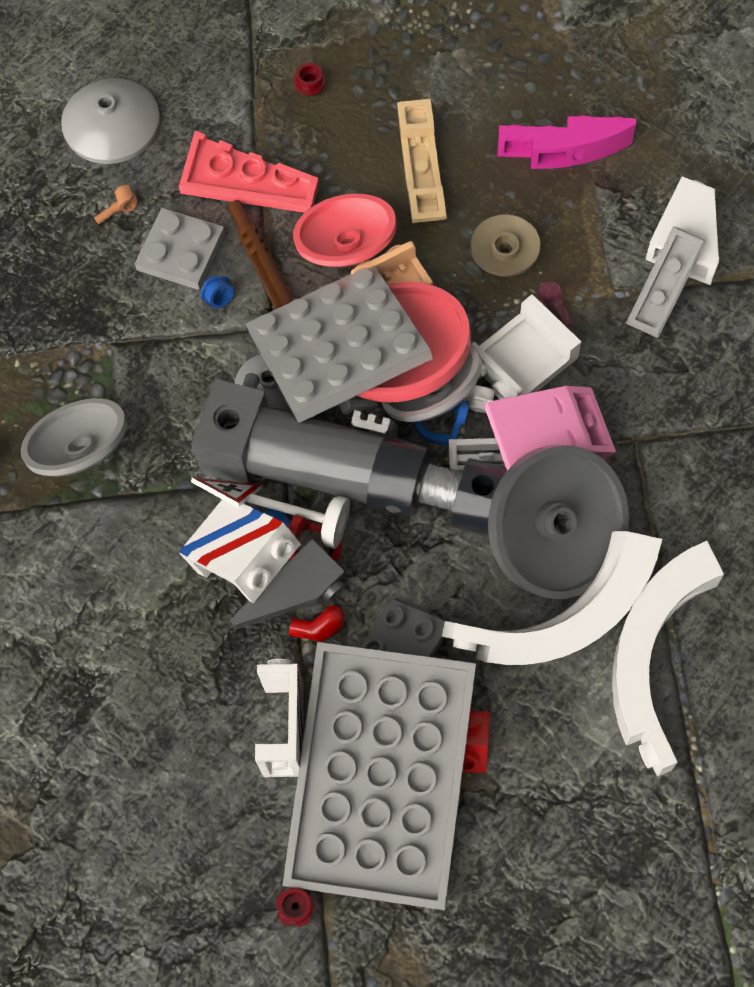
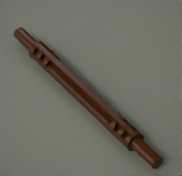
(260, 257)

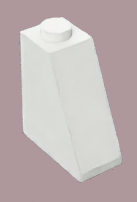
(693, 211)

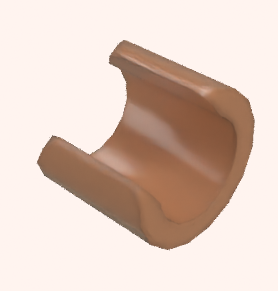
(125, 202)

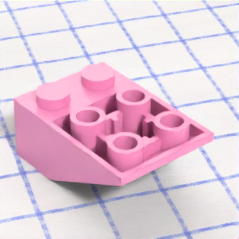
(549, 418)

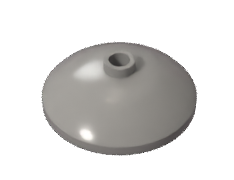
(111, 132)
(442, 399)
(74, 437)

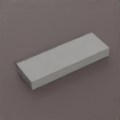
(666, 282)

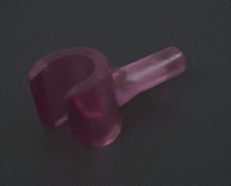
(551, 292)

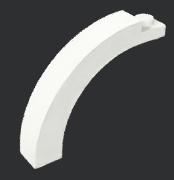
(666, 592)
(599, 609)

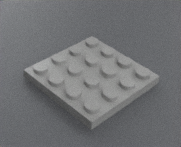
(337, 342)

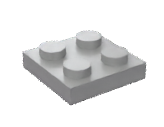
(180, 248)

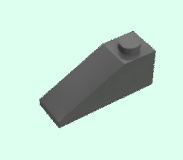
(297, 585)

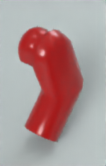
(321, 627)

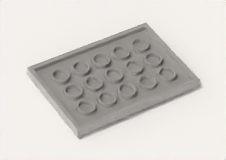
(380, 775)

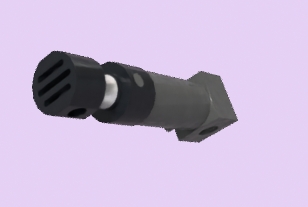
(388, 473)

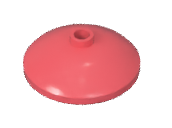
(345, 230)

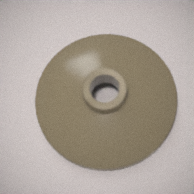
(507, 233)

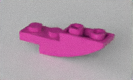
(576, 144)

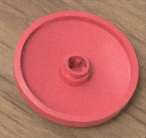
(444, 329)

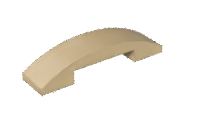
(421, 161)

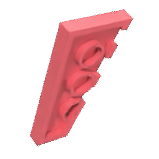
(230, 175)

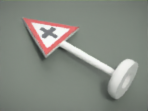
(237, 493)

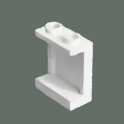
(527, 351)

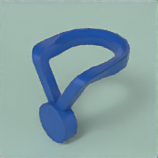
(443, 439)

